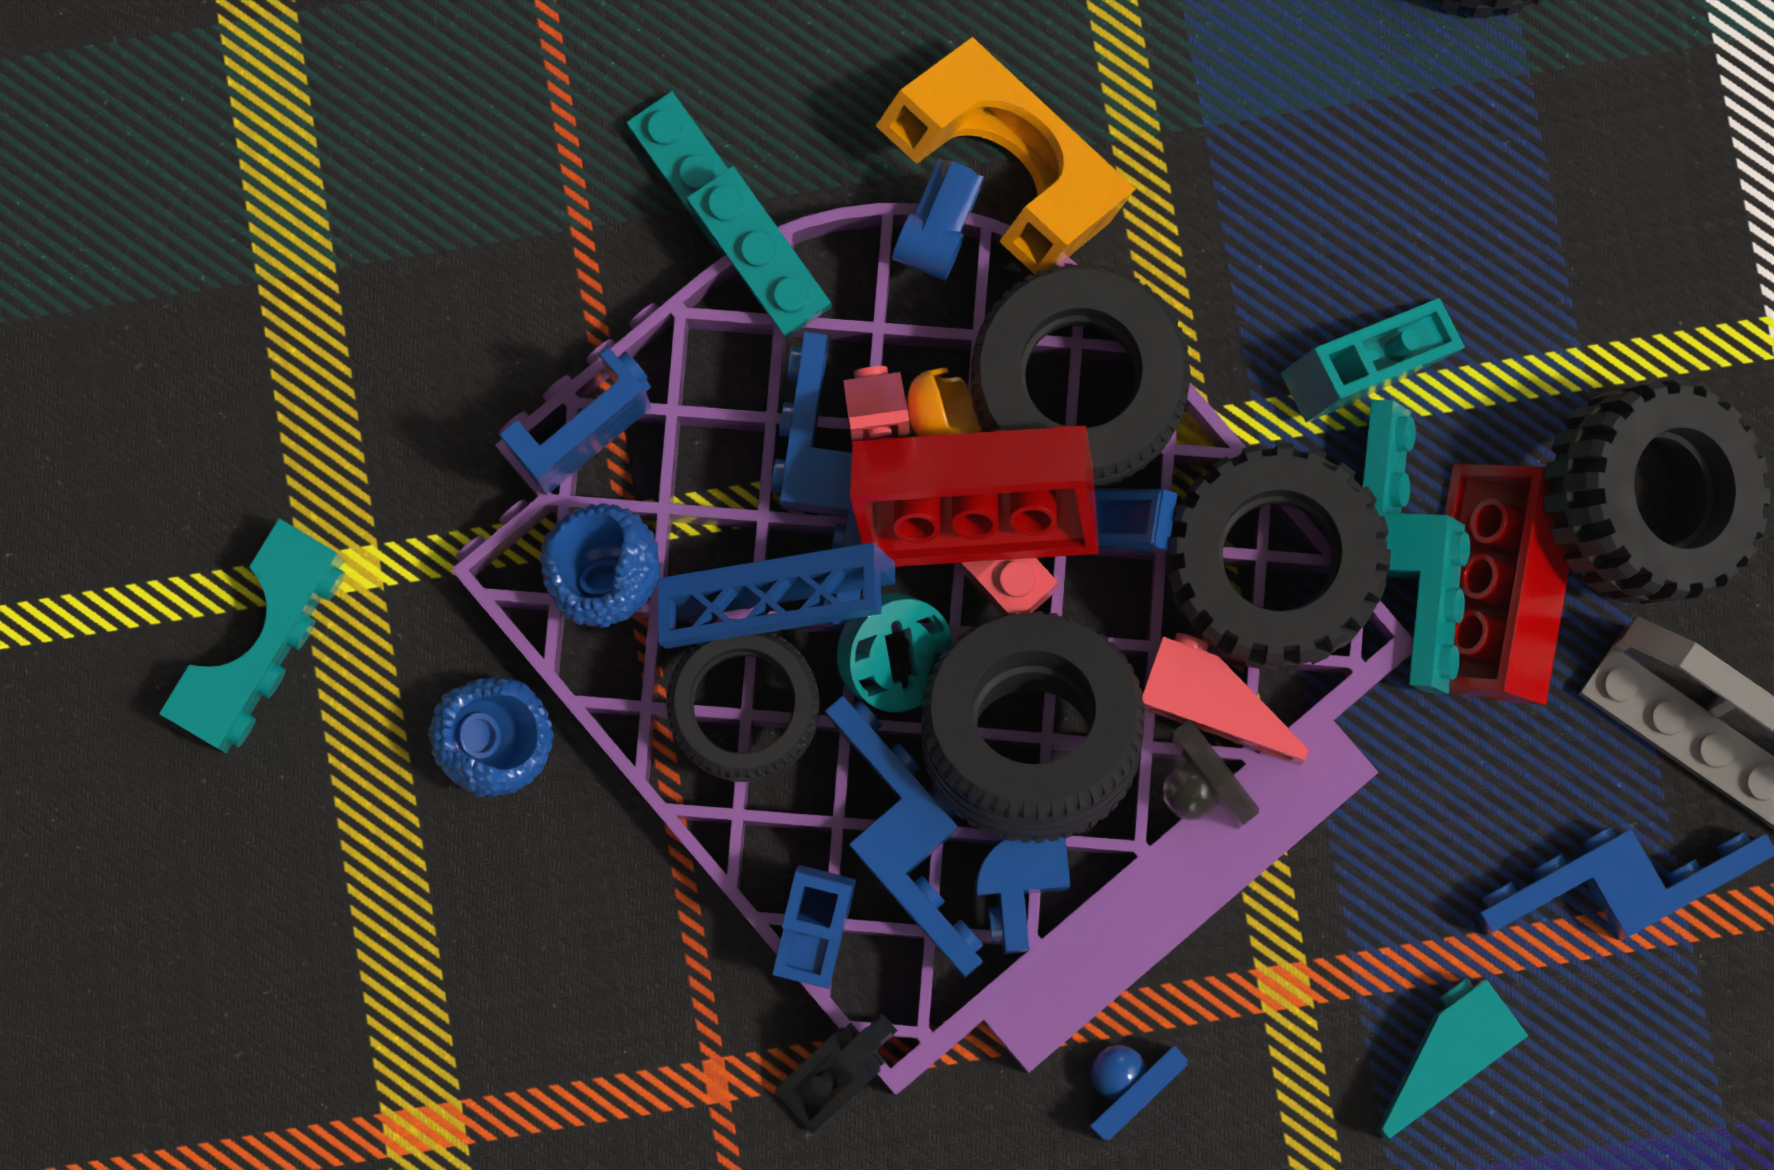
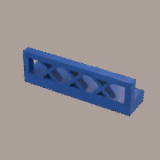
(768, 583)

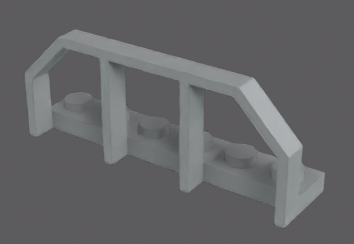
(1680, 725)

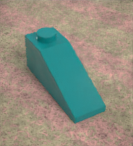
(1371, 359)
(1456, 1046)

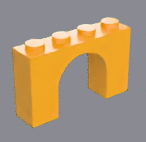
(981, 98)

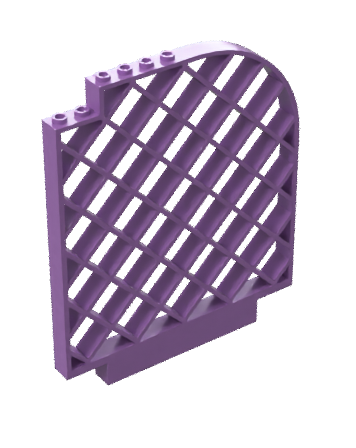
(1146, 905)

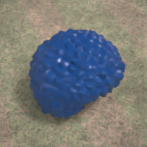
(600, 564)
(491, 736)

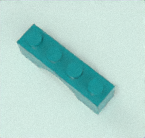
(294, 578)

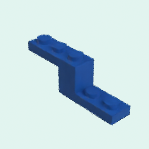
(810, 476)
(906, 834)
(1624, 881)

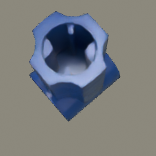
(934, 232)

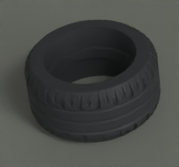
(743, 766)

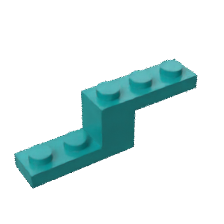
(729, 215)
(1420, 547)

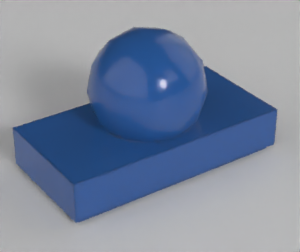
(1134, 518)
(1123, 1077)

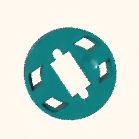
(864, 652)

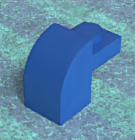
(1017, 870)
(813, 926)

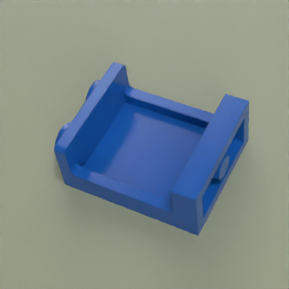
(586, 432)

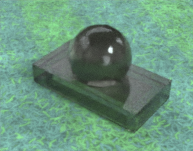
(1197, 787)

